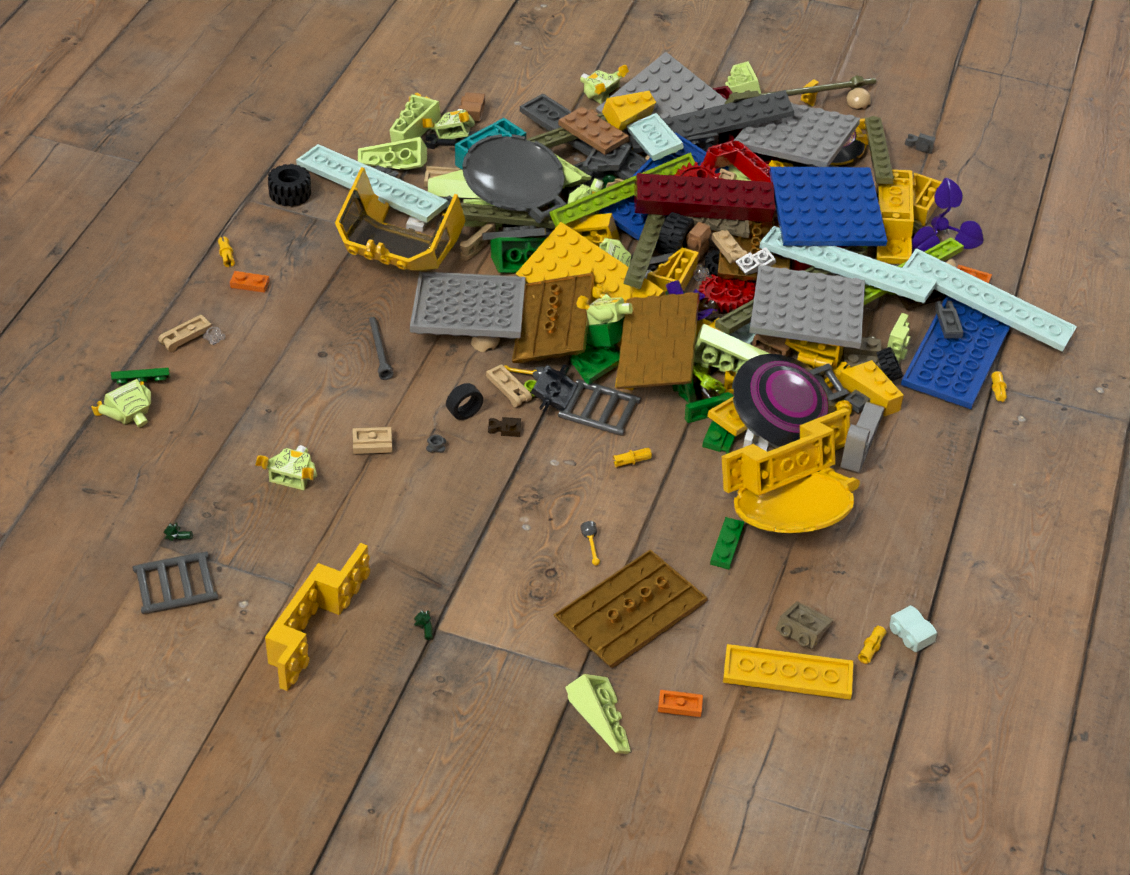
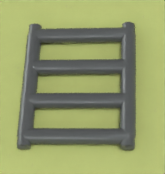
(601, 424)
(161, 566)

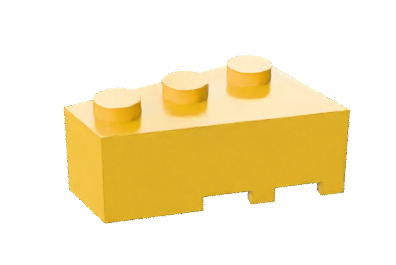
(923, 197)

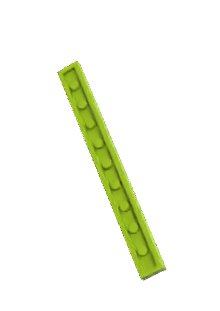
(612, 193)
(941, 251)

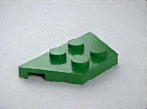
(595, 362)

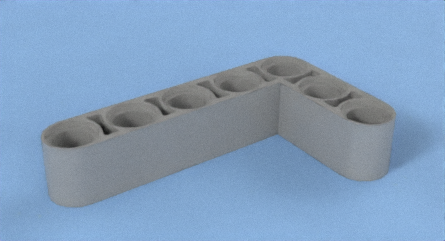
(861, 437)

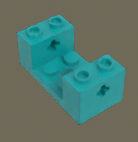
(501, 126)

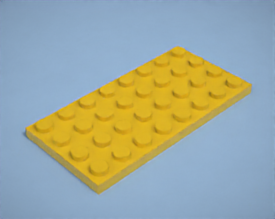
(571, 254)

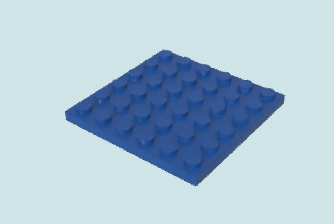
(827, 206)

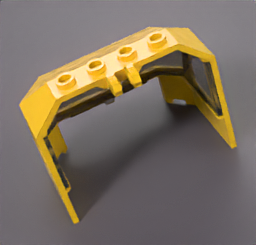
(366, 234)

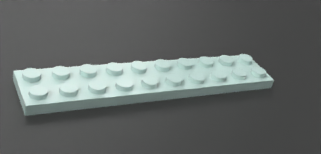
(394, 191)
(854, 265)
(992, 301)

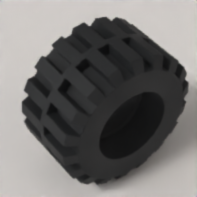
(289, 184)
(674, 233)

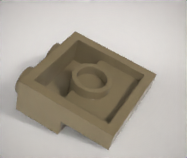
(866, 353)
(803, 624)

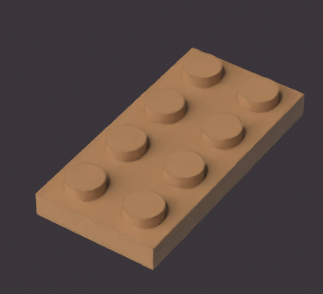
(593, 130)

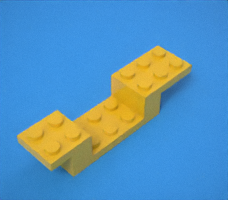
(897, 216)
(766, 471)
(323, 589)

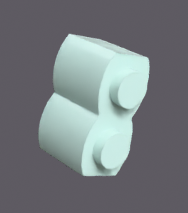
(913, 628)

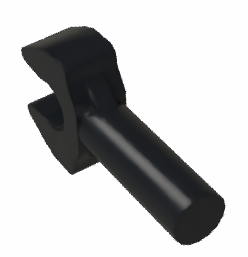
(432, 141)

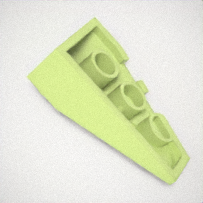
(743, 79)
(397, 155)
(451, 184)
(596, 703)

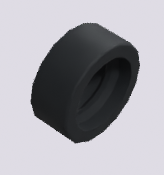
(458, 395)

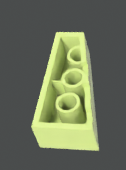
(410, 121)
(722, 350)

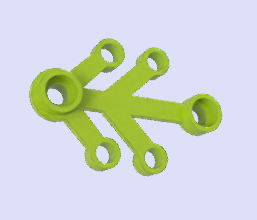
(706, 380)

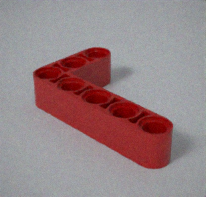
(741, 157)

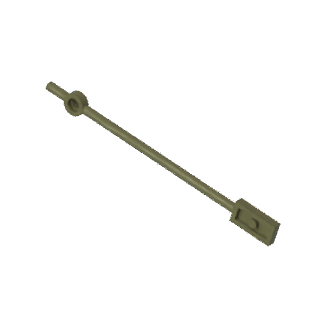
(855, 82)

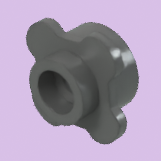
(436, 443)

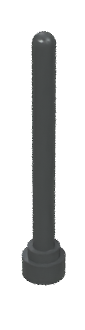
(385, 370)

